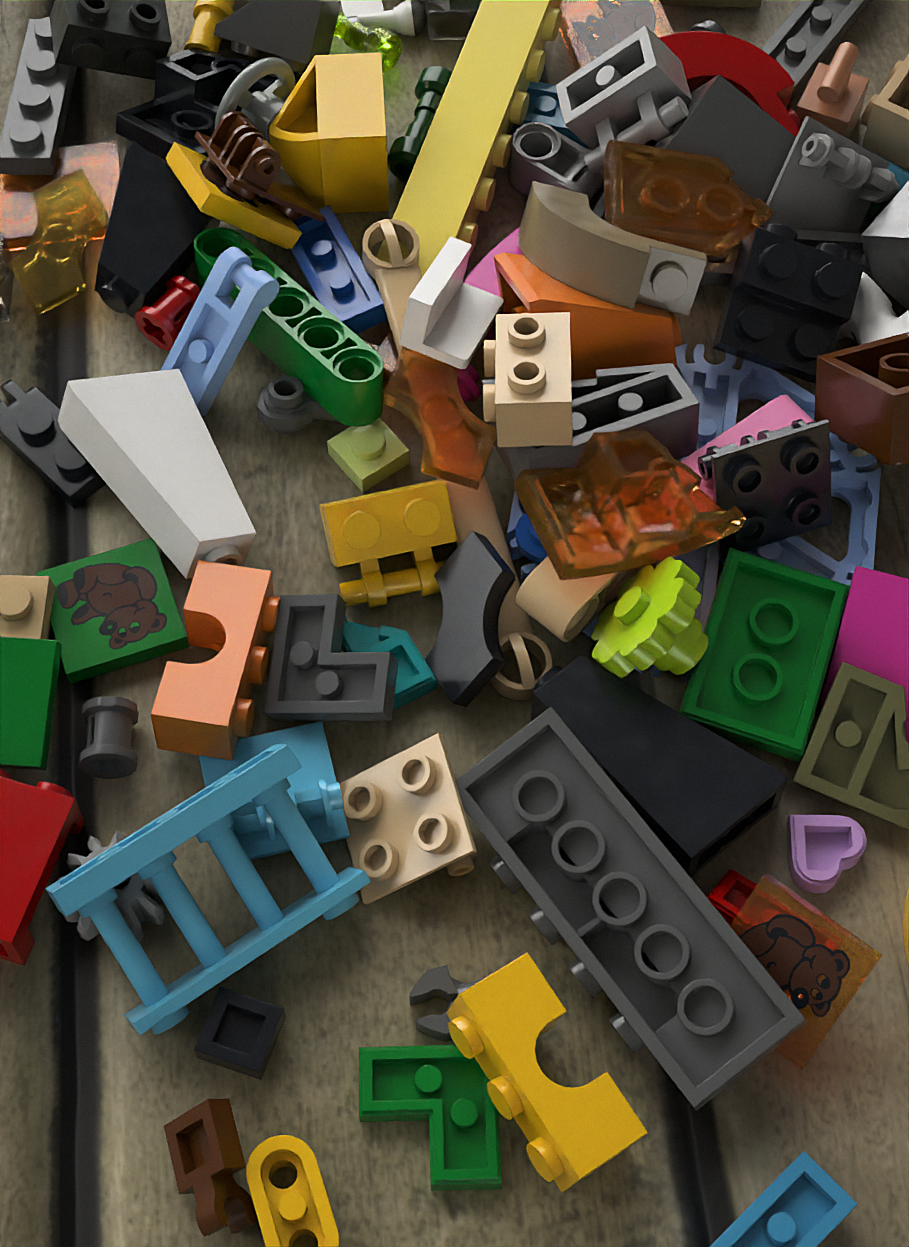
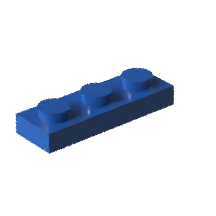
(337, 273)

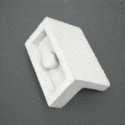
(445, 314)

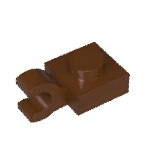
(204, 1158)

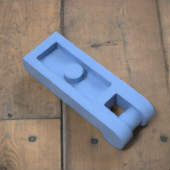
(220, 325)

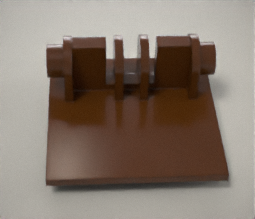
(254, 166)

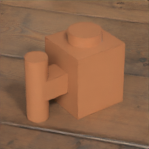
(835, 93)

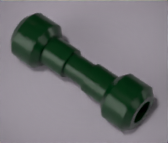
(429, 94)

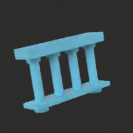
(151, 857)

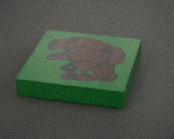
(114, 611)

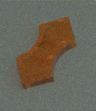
(452, 437)

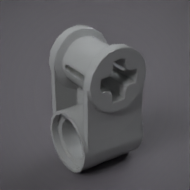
(551, 159)

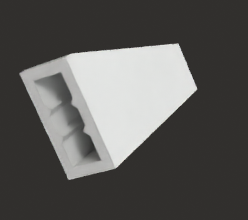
(160, 463)

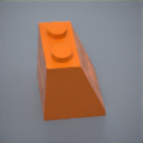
(600, 331)

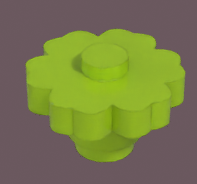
(652, 622)

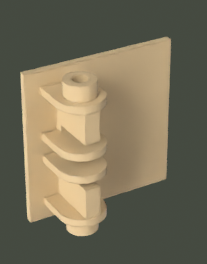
(407, 820)

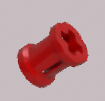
(167, 315)

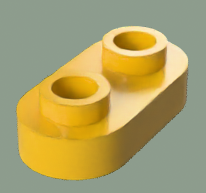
(292, 1210)

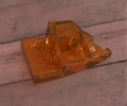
(620, 507)

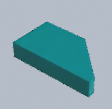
(413, 673)

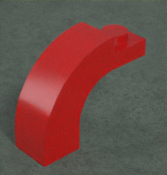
(741, 64)

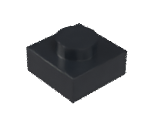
(240, 1033)

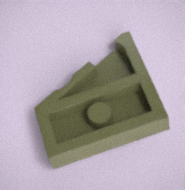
(861, 746)

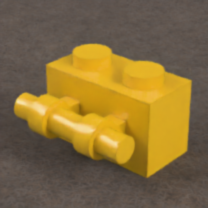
(384, 526)

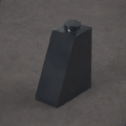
(147, 233)

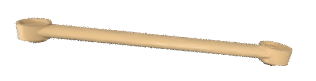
(470, 508)

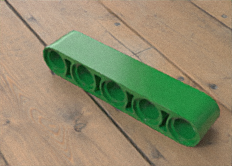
(305, 337)

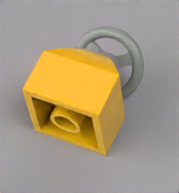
(323, 126)

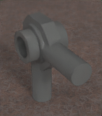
(287, 406)

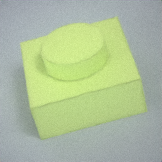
(368, 453)

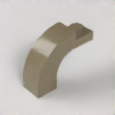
(602, 260)

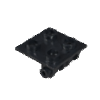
(774, 482)

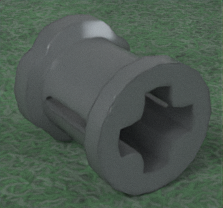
(109, 737)

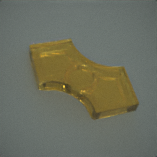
(66, 221)

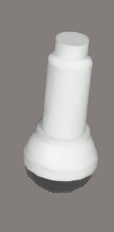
(407, 18)

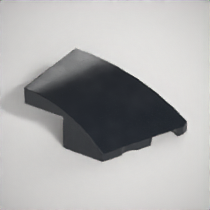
(185, 100)

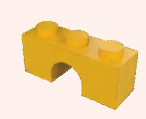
(566, 1127)

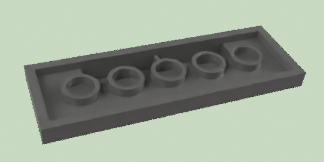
(625, 910)

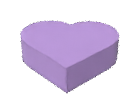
(822, 848)

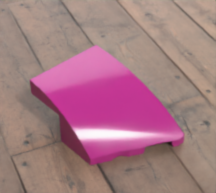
(874, 631)

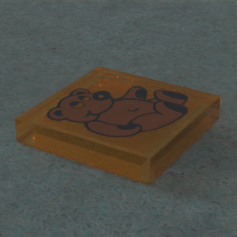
(598, 25)
(807, 957)

